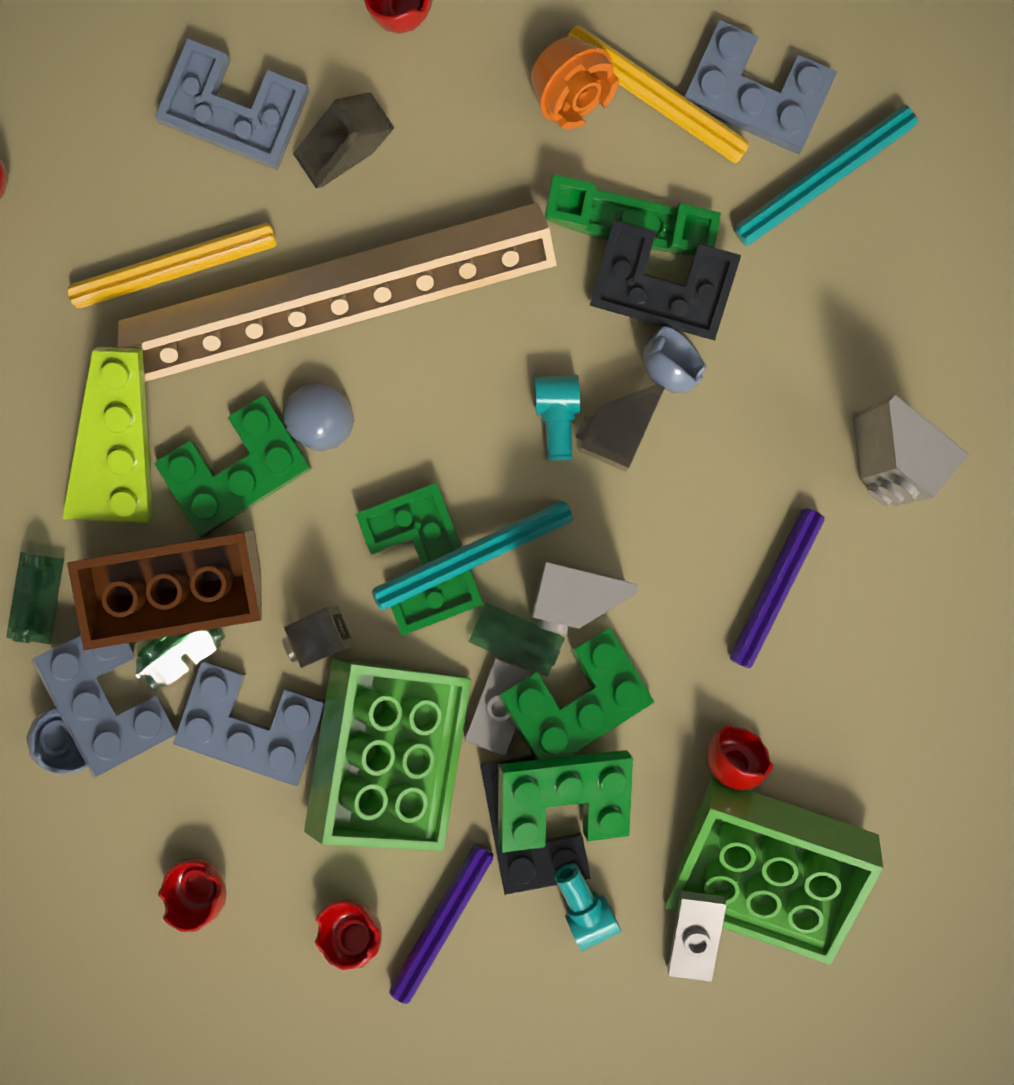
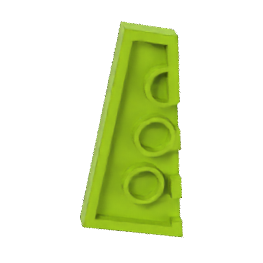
(112, 447)

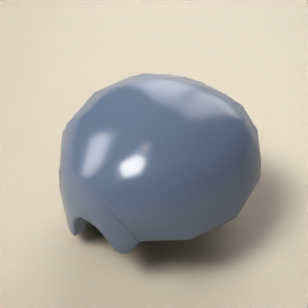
(673, 361)
(318, 416)
(52, 744)

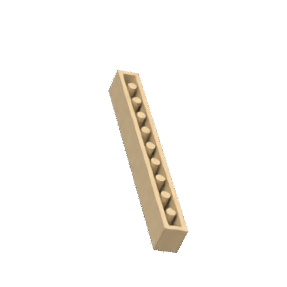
(340, 292)

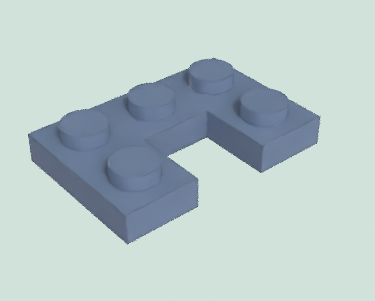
(771, 115)
(254, 133)
(215, 732)
(98, 733)

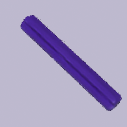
(777, 588)
(441, 923)

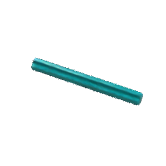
(825, 175)
(471, 555)

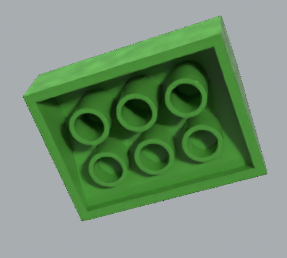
(386, 756)
(781, 869)

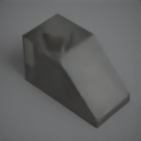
(343, 138)
(619, 427)
(317, 636)

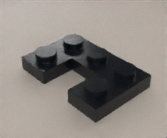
(686, 308)
(531, 867)

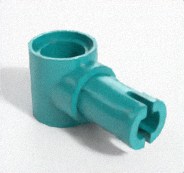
(557, 403)
(588, 915)

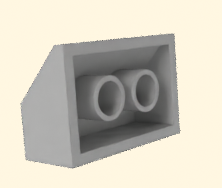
(903, 453)
(575, 597)

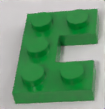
(218, 498)
(426, 522)
(613, 699)
(595, 780)

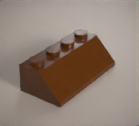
(167, 590)

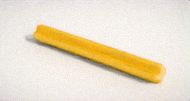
(670, 102)
(172, 265)

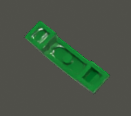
(592, 211)

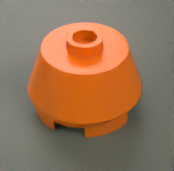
(573, 80)

